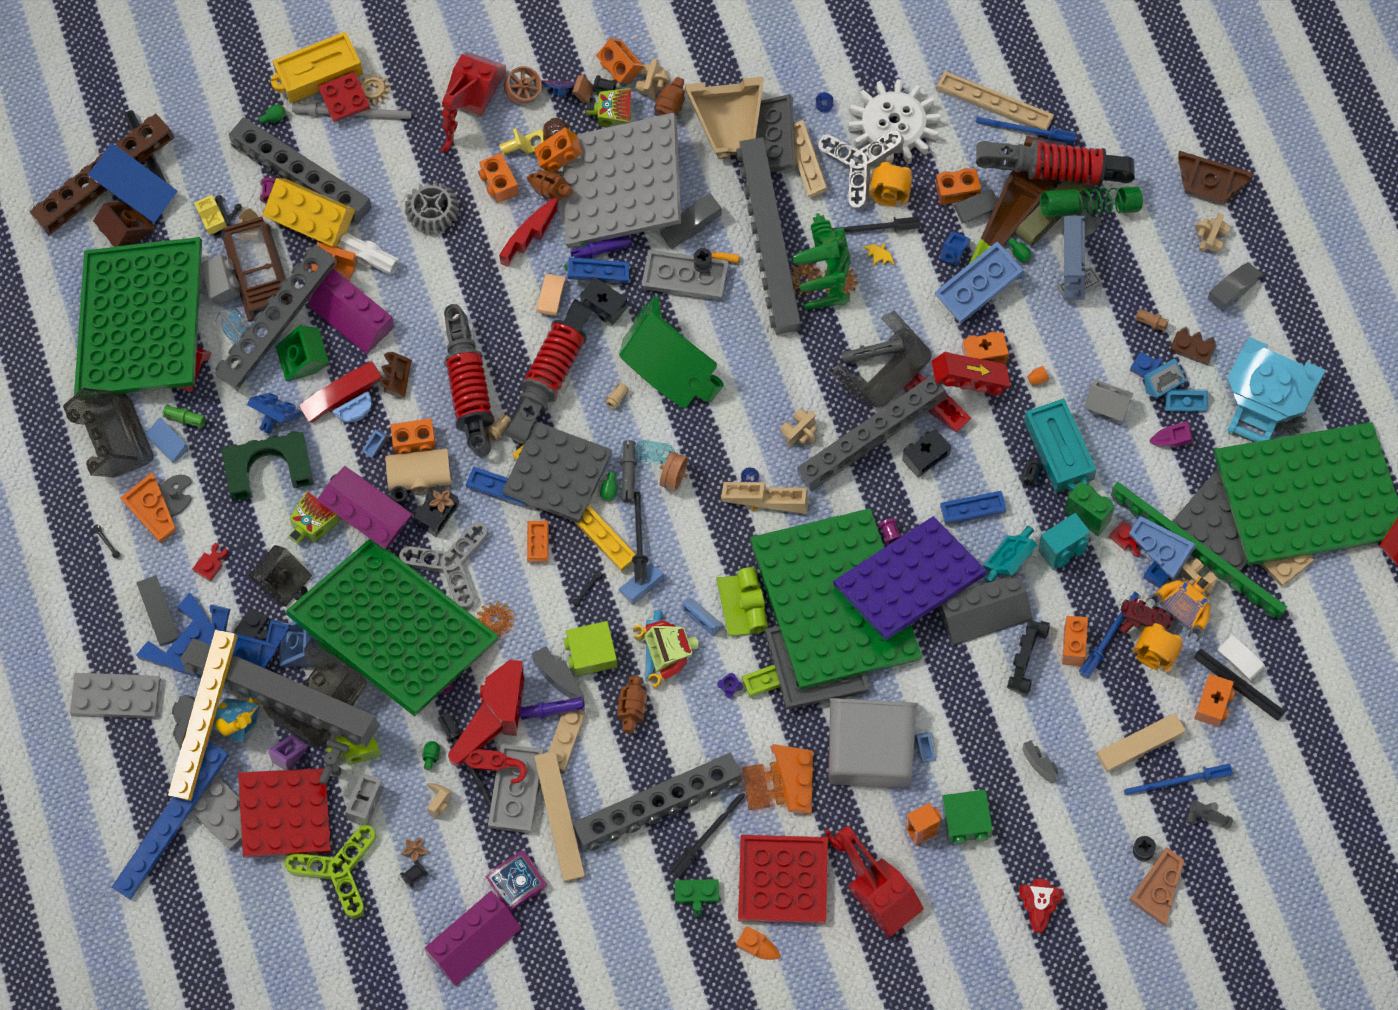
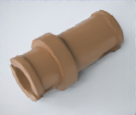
(1153, 320)

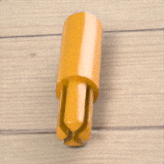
(732, 258)

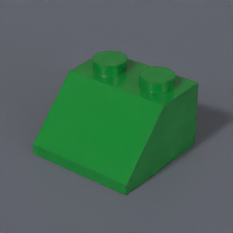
(302, 353)

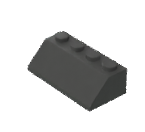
(986, 609)

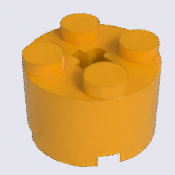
(890, 184)
(1158, 648)

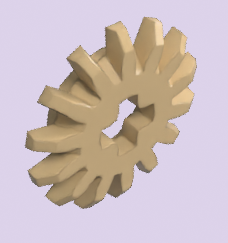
(376, 82)

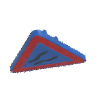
(559, 87)

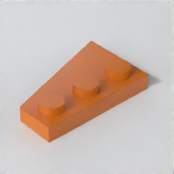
(150, 508)
(796, 775)

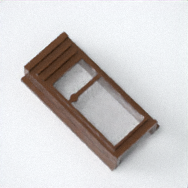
(256, 263)

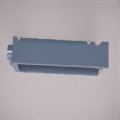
(1074, 257)

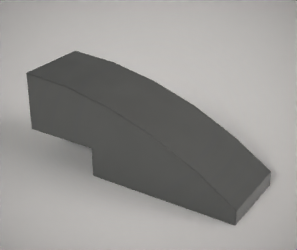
(692, 221)
(1234, 286)
(158, 610)
(556, 673)

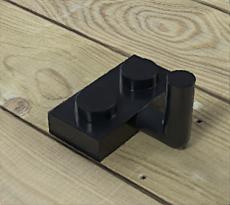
(253, 624)

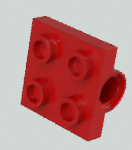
(344, 97)

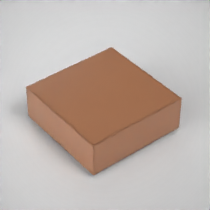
(583, 89)

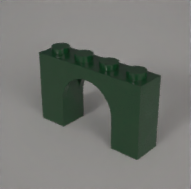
(241, 457)

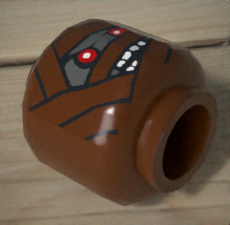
(552, 127)

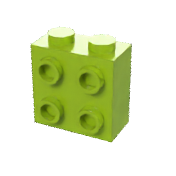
(590, 648)

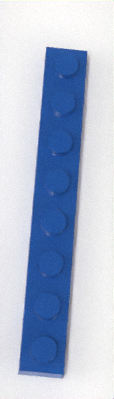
(167, 826)

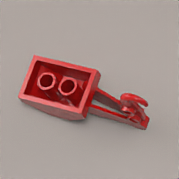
(469, 88)
(498, 713)
(880, 888)

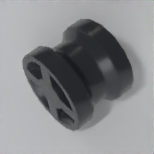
(1140, 851)

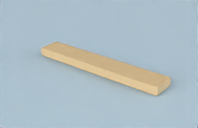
(994, 101)
(559, 816)

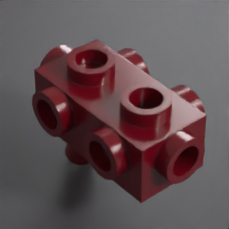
(1139, 614)

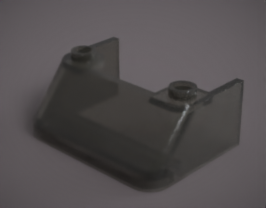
(894, 374)

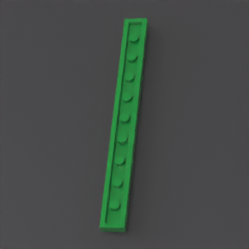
(1208, 558)

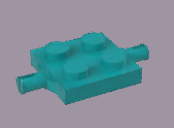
(1010, 555)

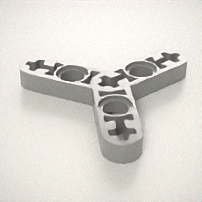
(861, 169)
(440, 564)

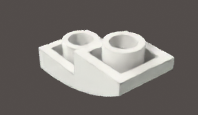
(1241, 658)

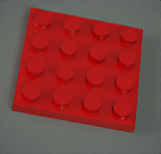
(283, 813)
(783, 879)

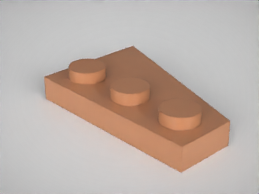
(1158, 887)

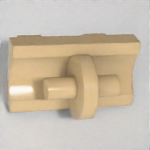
(655, 79)
(1208, 230)
(803, 431)
(1191, 571)

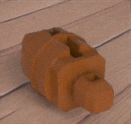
(670, 98)
(549, 184)
(632, 704)

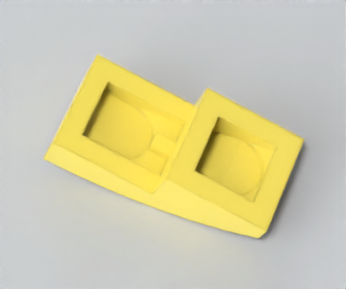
(210, 214)

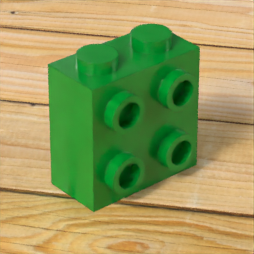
(1090, 507)
(967, 816)

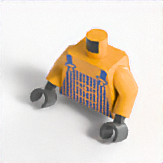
(1186, 603)

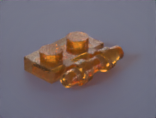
(756, 786)

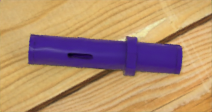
(598, 248)
(545, 709)

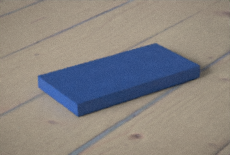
(132, 183)

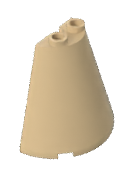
(727, 112)

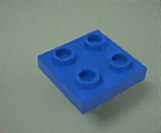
(274, 410)

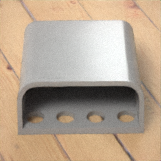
(871, 743)

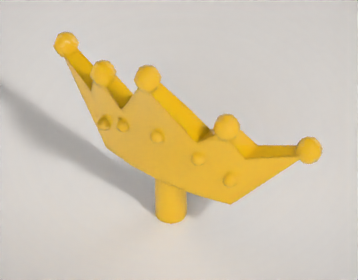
(879, 253)

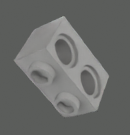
(364, 799)

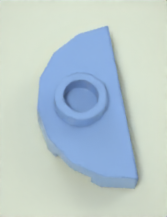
(354, 409)

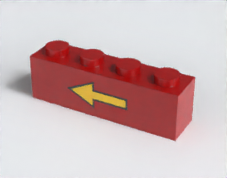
(970, 373)

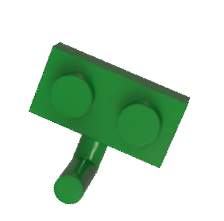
(697, 893)

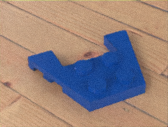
(198, 629)
(249, 648)

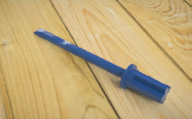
(1053, 134)
(1096, 655)
(1207, 774)

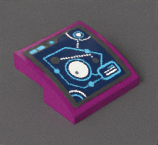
(516, 880)

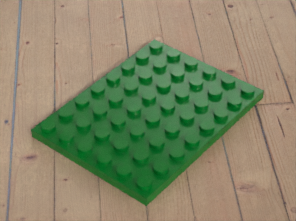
(139, 316)
(1308, 492)
(818, 625)
(392, 626)

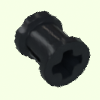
(603, 84)
(702, 266)
(1032, 473)
(414, 874)

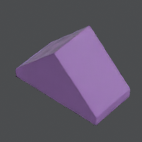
(287, 752)

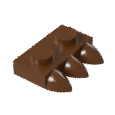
(1193, 346)
(396, 374)

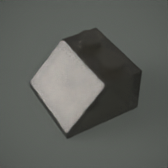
(280, 575)

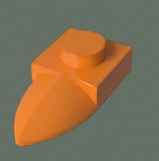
(757, 945)

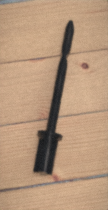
(898, 224)
(639, 560)
(453, 735)
(689, 854)

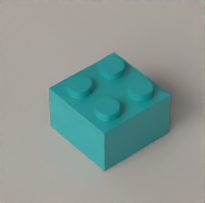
(1064, 541)

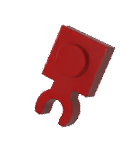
(1122, 538)
(210, 564)

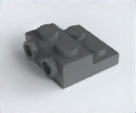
(182, 712)

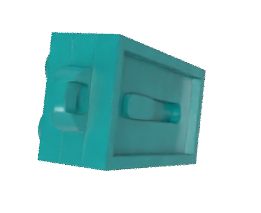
(1060, 445)

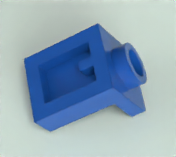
(954, 248)
(1145, 364)

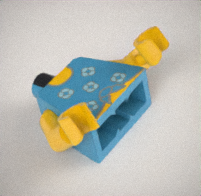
(236, 718)

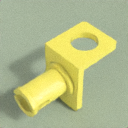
(521, 142)

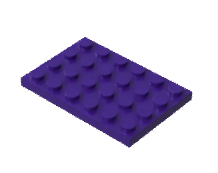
(909, 578)

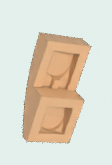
(551, 294)

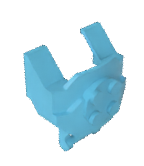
(1269, 389)

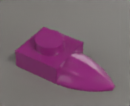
(1173, 435)

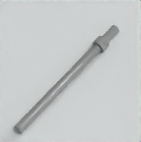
(313, 109)

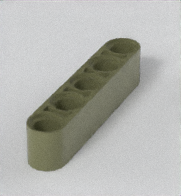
(1037, 225)

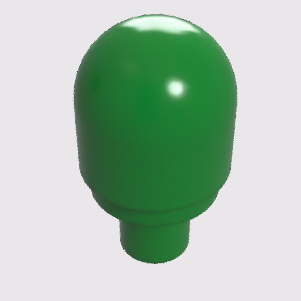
(273, 114)
(1020, 251)
(609, 488)
(430, 754)

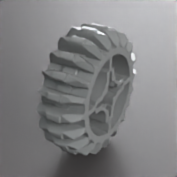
(429, 217)

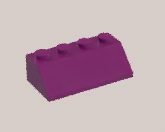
(350, 312)
(364, 507)
(472, 938)

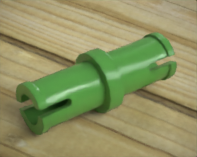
(184, 416)

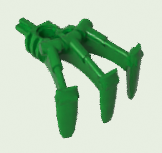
(833, 249)

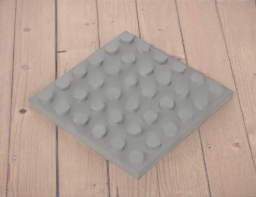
(623, 181)

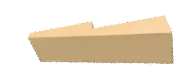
(757, 495)
(1141, 742)

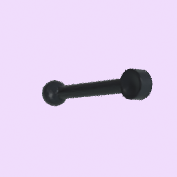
(219, 199)
(238, 207)
(97, 529)
(596, 576)

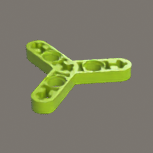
(328, 868)

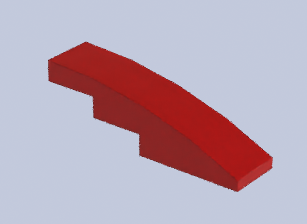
(532, 228)
(340, 391)
(947, 411)

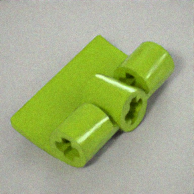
(742, 603)

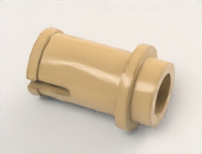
(613, 401)
(499, 427)

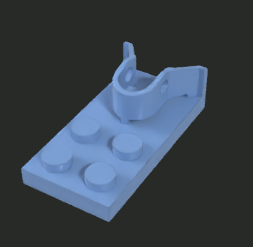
(979, 282)

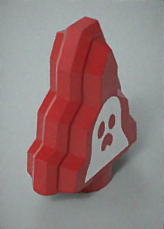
(1040, 901)

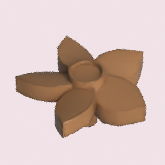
(441, 500)
(414, 849)

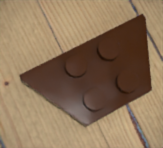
(1210, 178)

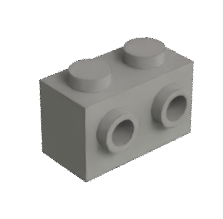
(220, 279)
(1108, 400)

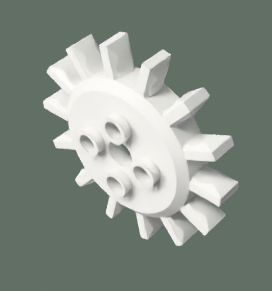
(913, 121)

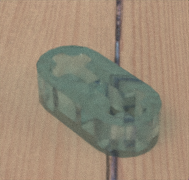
(654, 452)

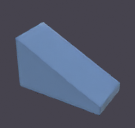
(375, 443)
(925, 746)

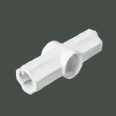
(369, 254)

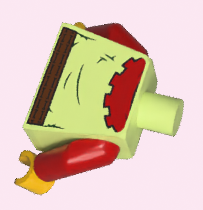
(667, 647)

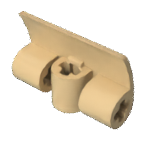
(418, 470)

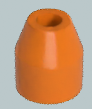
(1038, 376)

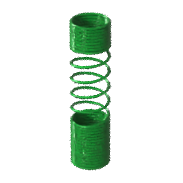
(1067, 201)

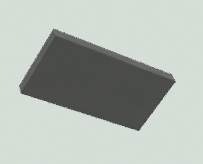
(777, 129)

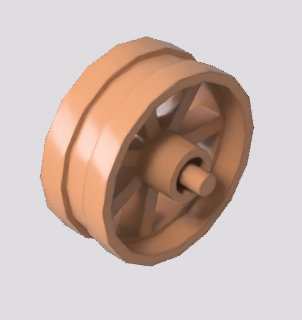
(522, 85)
(673, 471)

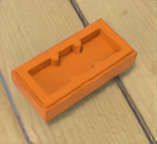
(537, 541)

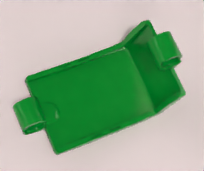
(668, 358)

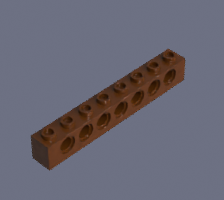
(82, 197)

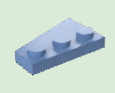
(1162, 545)

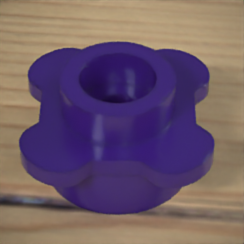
(730, 679)

